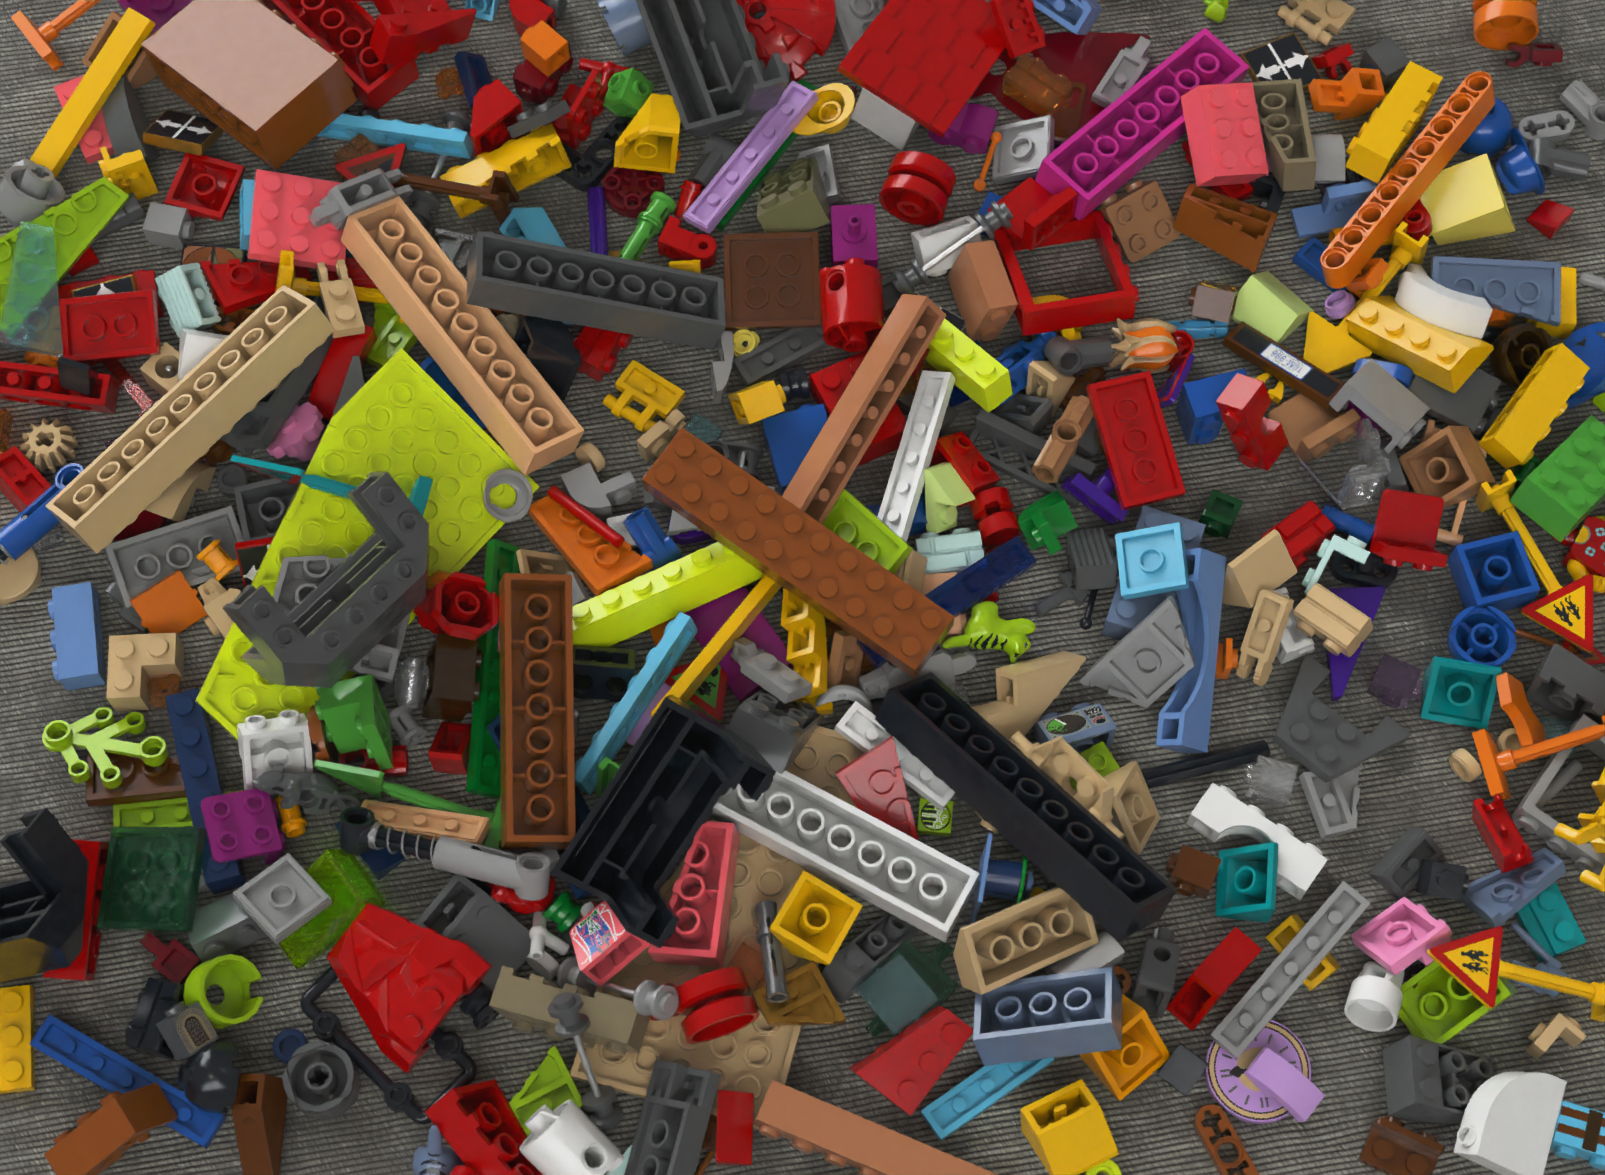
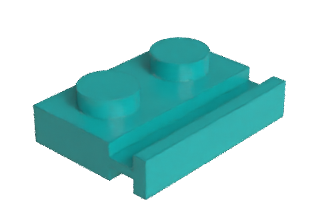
(1550, 923)

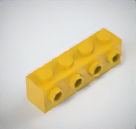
(1534, 406)

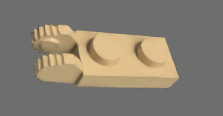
(340, 301)
(1264, 635)

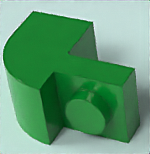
(1046, 521)

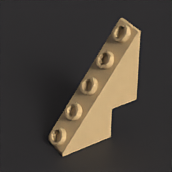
(1027, 691)

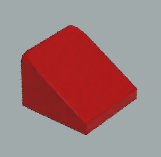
(1550, 217)

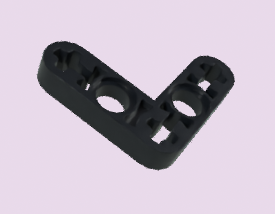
(588, 161)

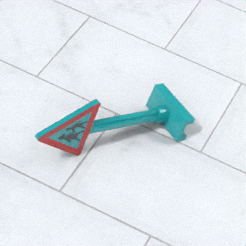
(292, 475)

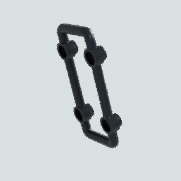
(397, 1095)

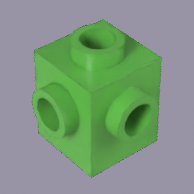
(627, 92)

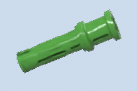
(649, 224)

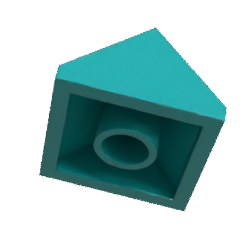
(1459, 692)
(1247, 882)

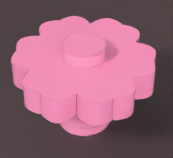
(298, 434)

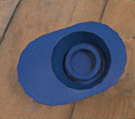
(1518, 169)

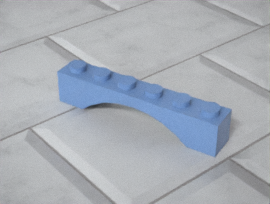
(1187, 714)

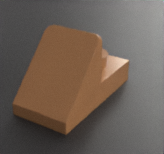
(844, 660)

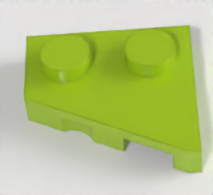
(390, 335)
(547, 1086)

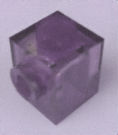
(1395, 682)

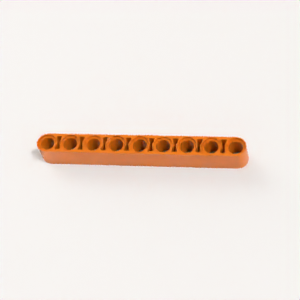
(1408, 180)

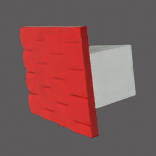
(921, 65)

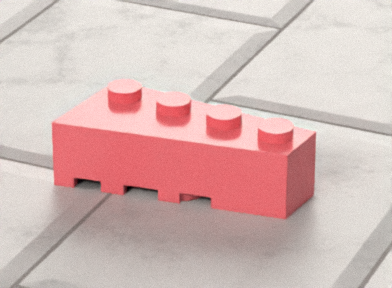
(703, 899)

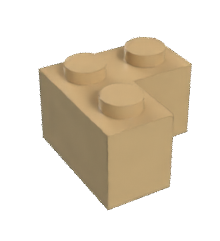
(137, 660)

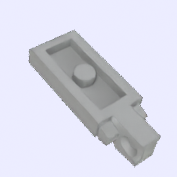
(1123, 73)
(769, 672)

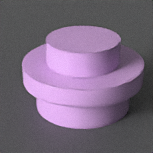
(1339, 304)

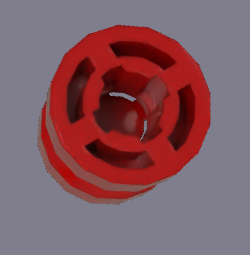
(1184, 344)

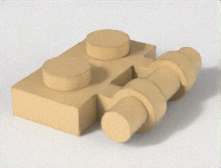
(1327, 15)

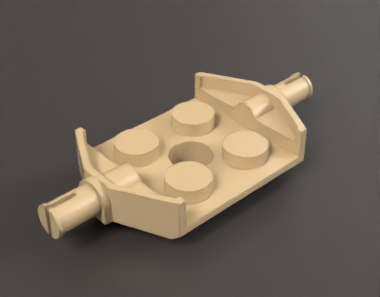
(1062, 762)

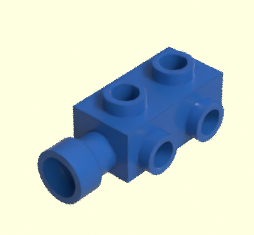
(1023, 355)

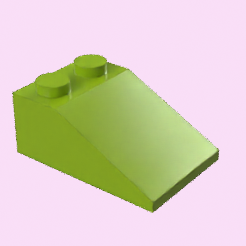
(1442, 1006)

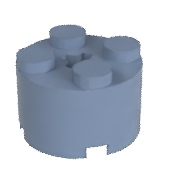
(626, 24)

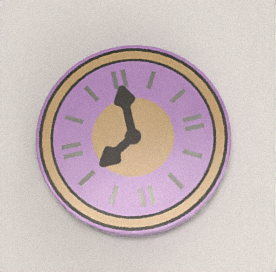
(1236, 1091)

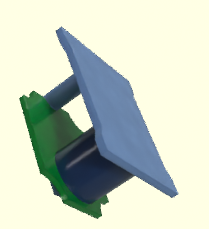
(1000, 879)

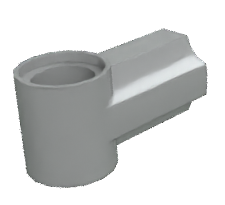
(1586, 107)

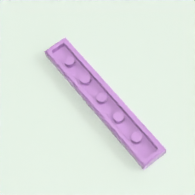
(750, 157)

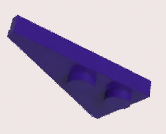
(1341, 667)

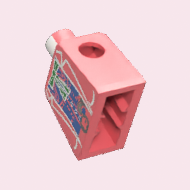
(603, 943)

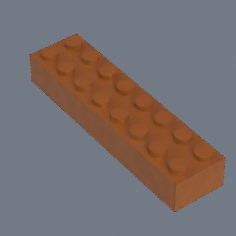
(536, 711)

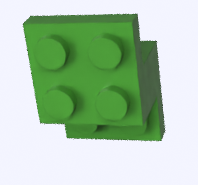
(357, 718)

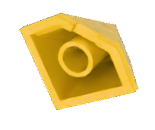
(650, 137)

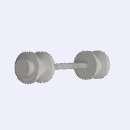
(648, 997)

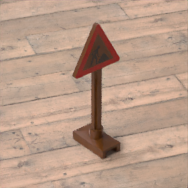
(496, 194)

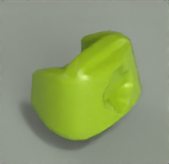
(1216, 10)

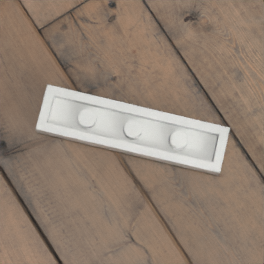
(865, 732)

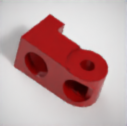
(685, 245)

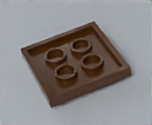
(772, 280)

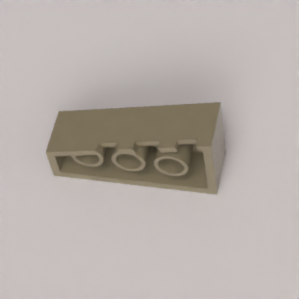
(1286, 133)
(526, 1004)

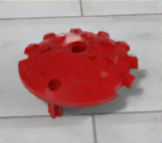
(792, 29)

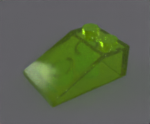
(349, 890)

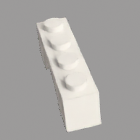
(1224, 815)

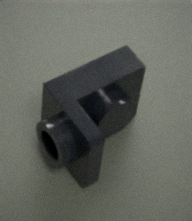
(1270, 192)

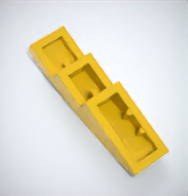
(805, 642)

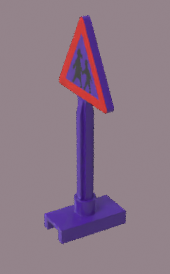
(1096, 495)

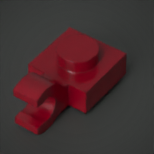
(1540, 53)
(172, 961)

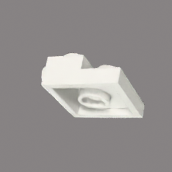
(274, 741)

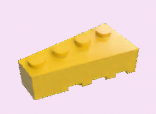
(1393, 123)

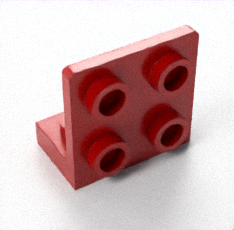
(584, 105)
(1037, 211)

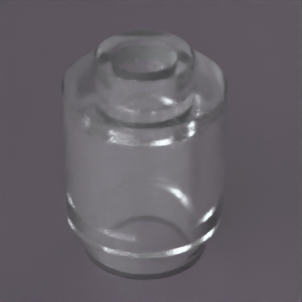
(411, 682)

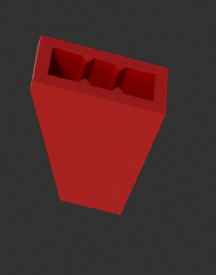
(1213, 978)

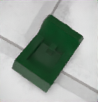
(1220, 514)

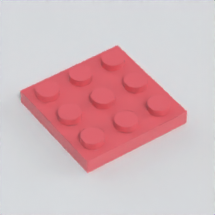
(282, 221)

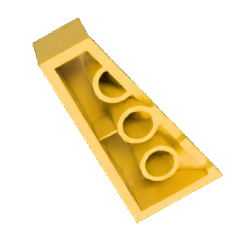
(523, 159)

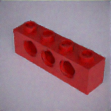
(42, 387)

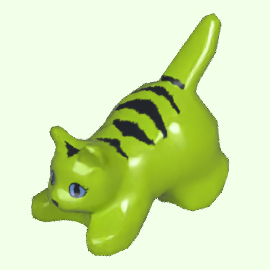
(990, 631)

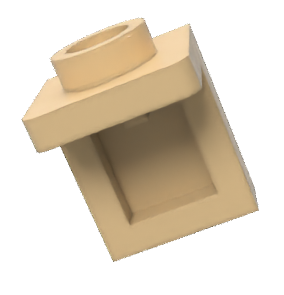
(1545, 1035)

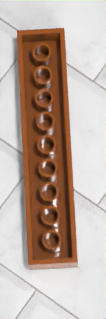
(798, 552)

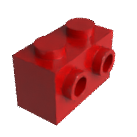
(966, 461)

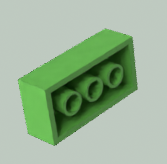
(1566, 482)

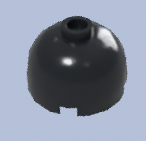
(210, 1077)

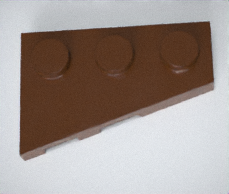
(138, 784)

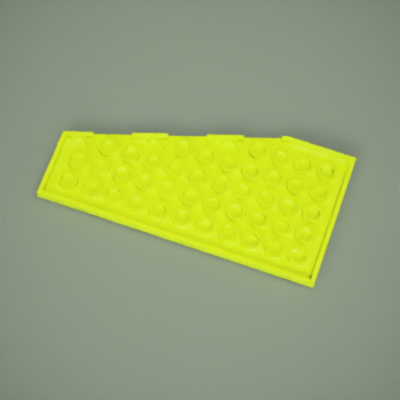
(390, 425)

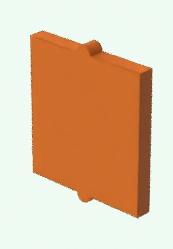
(168, 605)

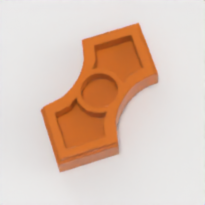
(1515, 704)

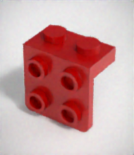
(1408, 529)

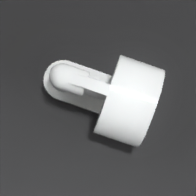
(1375, 1001)

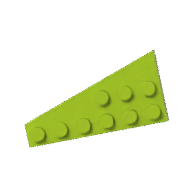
(74, 226)

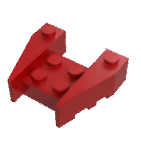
(416, 27)

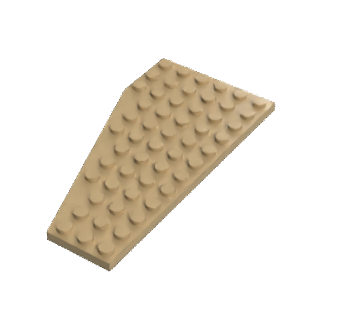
(758, 1051)

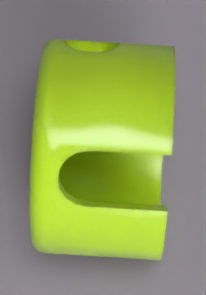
(234, 977)

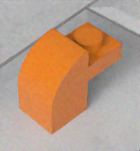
(1349, 98)

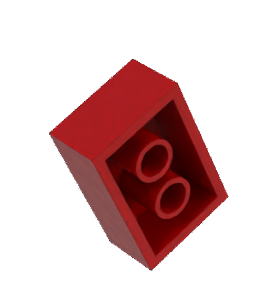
(828, 388)

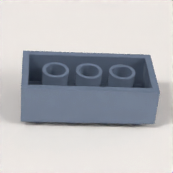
(1127, 614)
(1049, 1017)

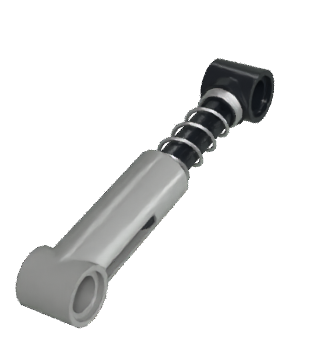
(524, 873)

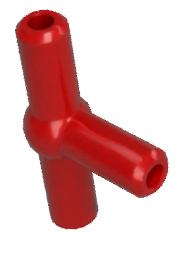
(607, 70)

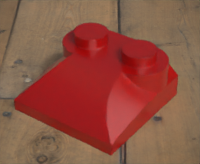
(204, 186)

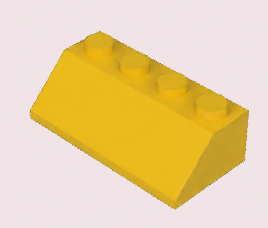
(1426, 349)

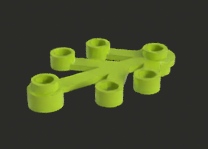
(102, 742)

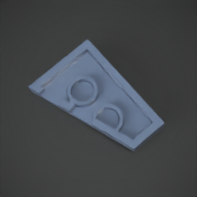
(1502, 895)

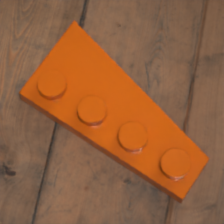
(588, 553)

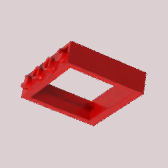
(1075, 311)

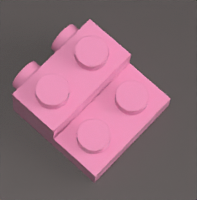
(1401, 936)

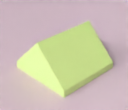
(1270, 307)

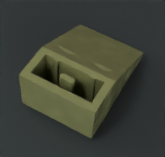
(793, 199)

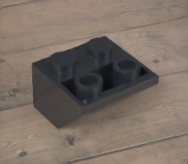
(550, 351)

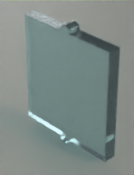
(897, 994)

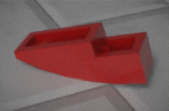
(335, 368)

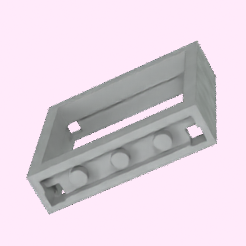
(1542, 824)

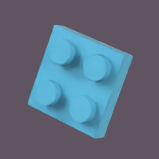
(1152, 561)

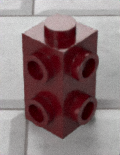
(534, 85)

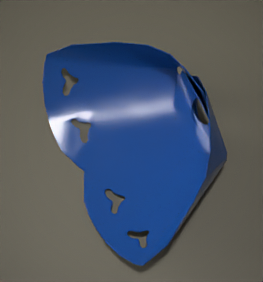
(1593, 356)

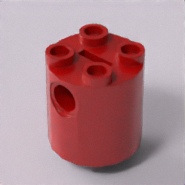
(851, 305)

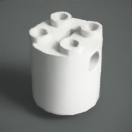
(568, 1143)

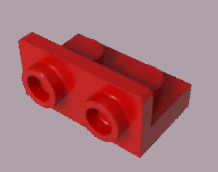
(1018, 26)

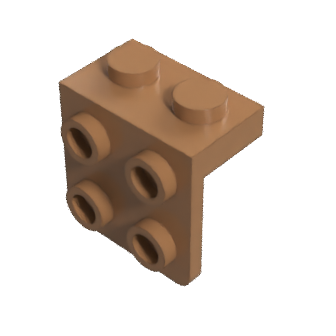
(1139, 219)
(1312, 428)

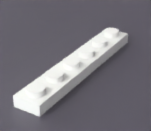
(916, 451)

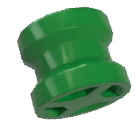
(563, 911)

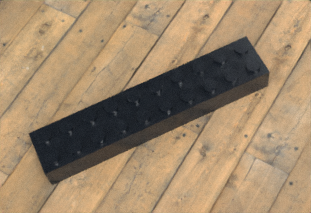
(1026, 806)

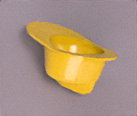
(830, 112)

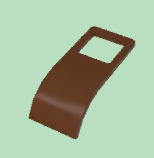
(1068, 120)

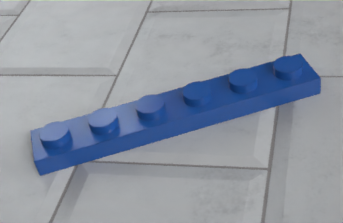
(117, 1073)

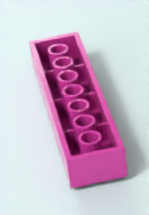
(1137, 124)

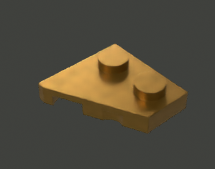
(808, 1001)

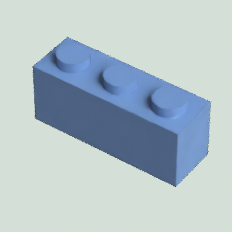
(77, 636)

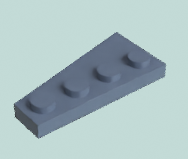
(1511, 286)

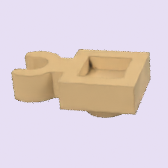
(658, 437)

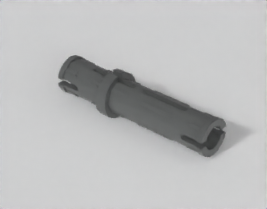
(775, 986)

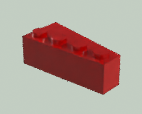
(482, 1129)

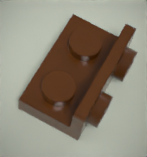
(1399, 1150)

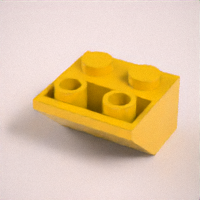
(1068, 1130)

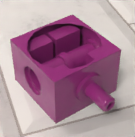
(853, 234)

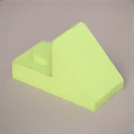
(942, 495)

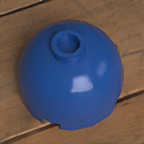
(1491, 133)
(1482, 636)

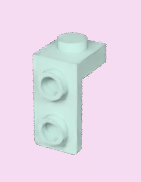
(1351, 548)

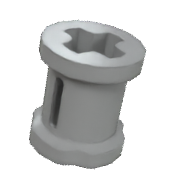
(414, 733)

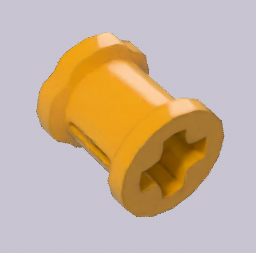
(217, 560)

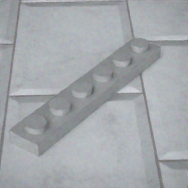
(1289, 970)

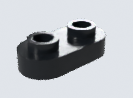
(1363, 574)

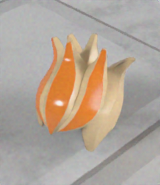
(1144, 345)

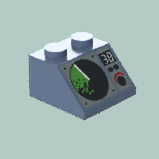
(1079, 728)

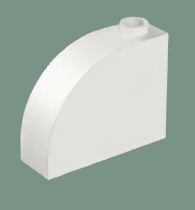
(1511, 1122)

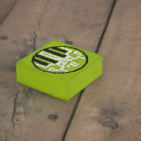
(933, 820)

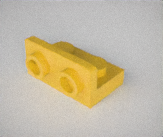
(129, 173)

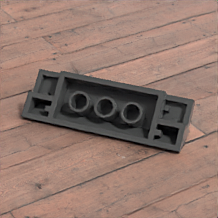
(261, 425)
(673, 1120)

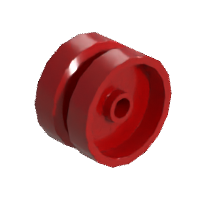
(917, 188)
(715, 1005)

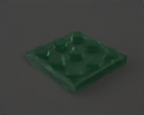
(151, 879)

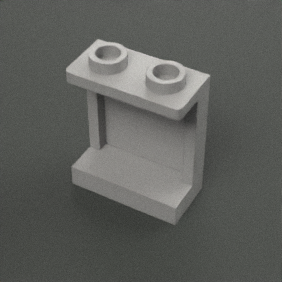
(1384, 402)

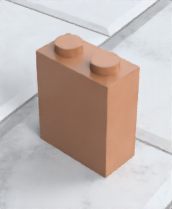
(982, 290)

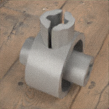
(28, 192)

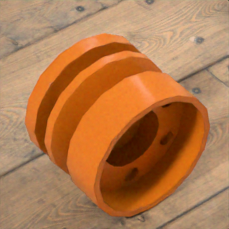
(1504, 22)

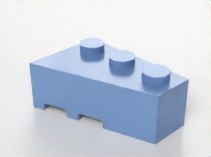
(1072, 14)

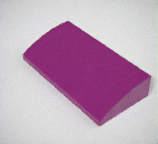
(711, 618)

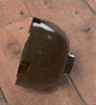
(1517, 352)

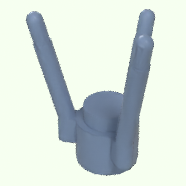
(1552, 965)

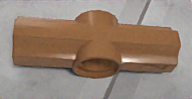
(1057, 450)

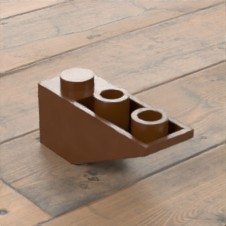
(259, 1122)

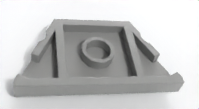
(1146, 659)

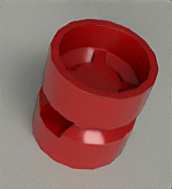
(993, 512)

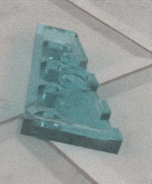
(32, 301)

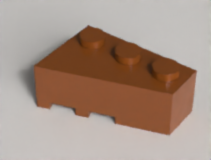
(1225, 225)
(110, 1131)

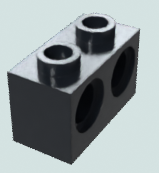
(602, 667)

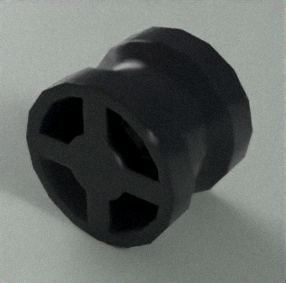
(794, 384)
(478, 1007)

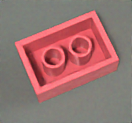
(1224, 134)

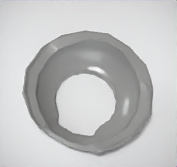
(523, 495)

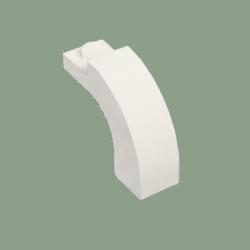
(1441, 305)

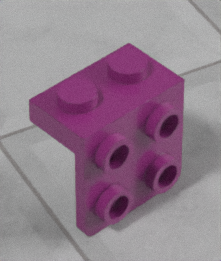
(242, 826)

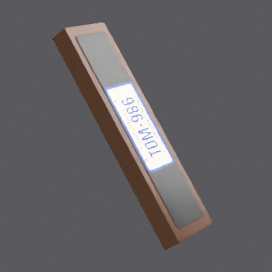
(1283, 364)

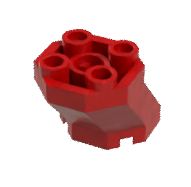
(458, 606)

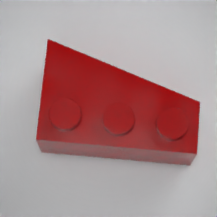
(915, 1058)

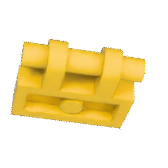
(649, 390)

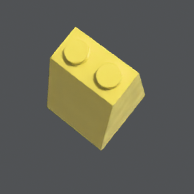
(1467, 203)

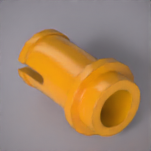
(292, 820)

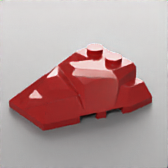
(403, 979)

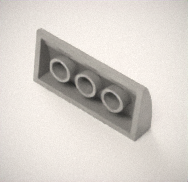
(156, 554)

